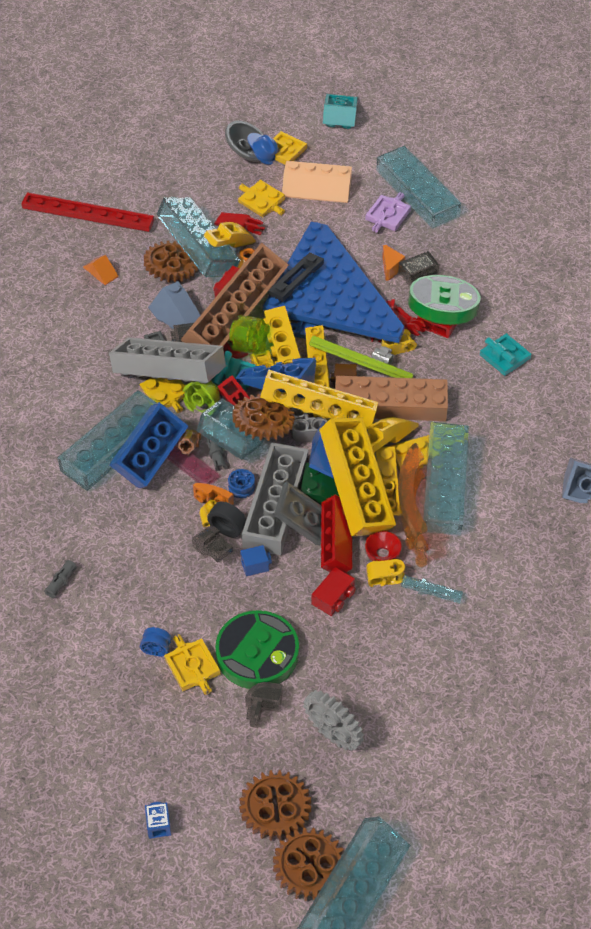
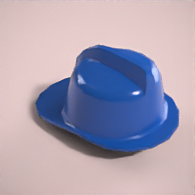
(263, 147)

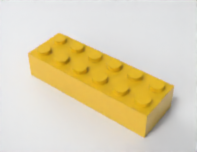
(357, 476)

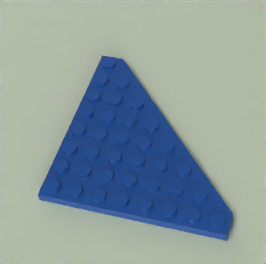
(337, 292)

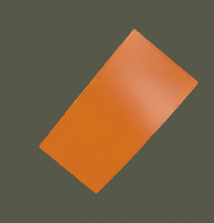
(207, 492)

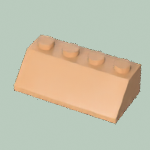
(317, 181)

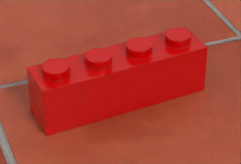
(335, 536)

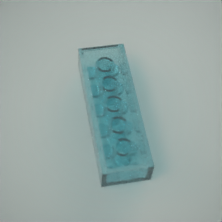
(421, 188)
(188, 227)
(90, 456)
(445, 478)
(357, 878)

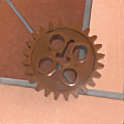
(169, 262)
(262, 418)
(255, 807)
(292, 874)

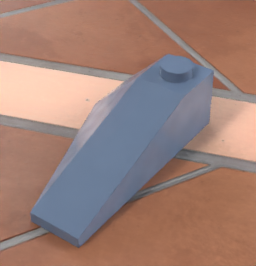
(174, 306)

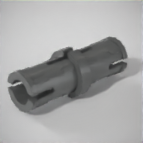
(217, 455)
(60, 579)

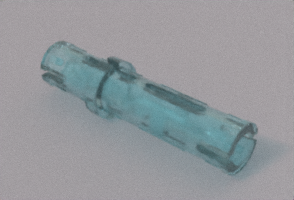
(436, 590)

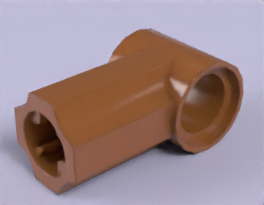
(189, 441)

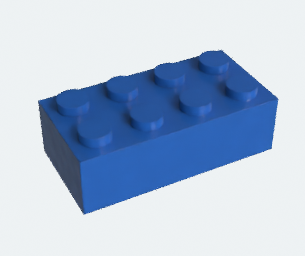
(148, 445)

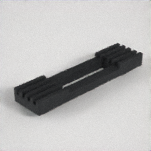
(281, 290)

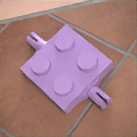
(388, 212)

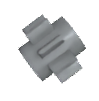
(383, 354)

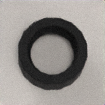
(227, 519)

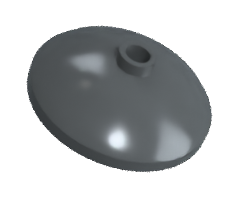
(236, 137)

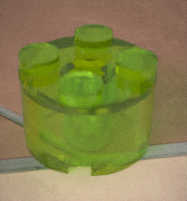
(249, 334)

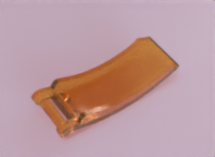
(411, 519)

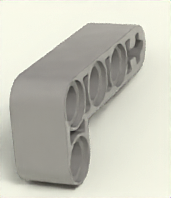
(304, 427)

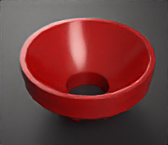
(383, 540)

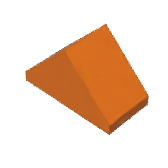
(391, 261)
(101, 269)

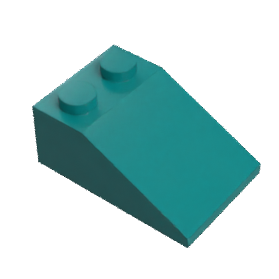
(339, 110)

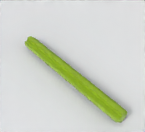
(358, 358)

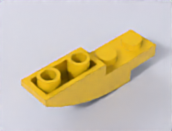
(229, 234)
(389, 429)
(387, 466)

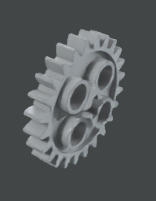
(333, 720)

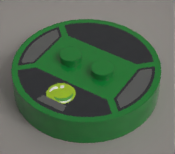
(444, 299)
(257, 648)

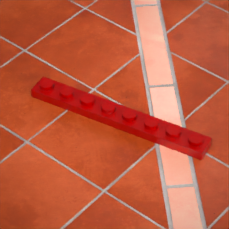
(88, 212)

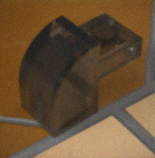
(210, 543)
(262, 697)

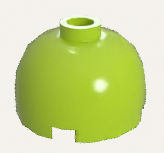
(200, 393)

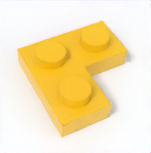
(290, 147)

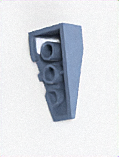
(577, 481)

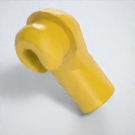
(204, 511)

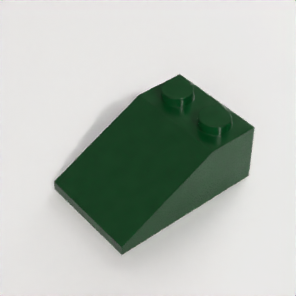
(318, 485)

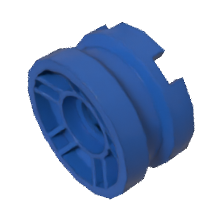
(248, 483)
(155, 641)

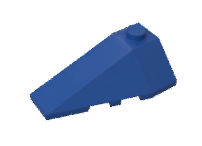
(300, 368)

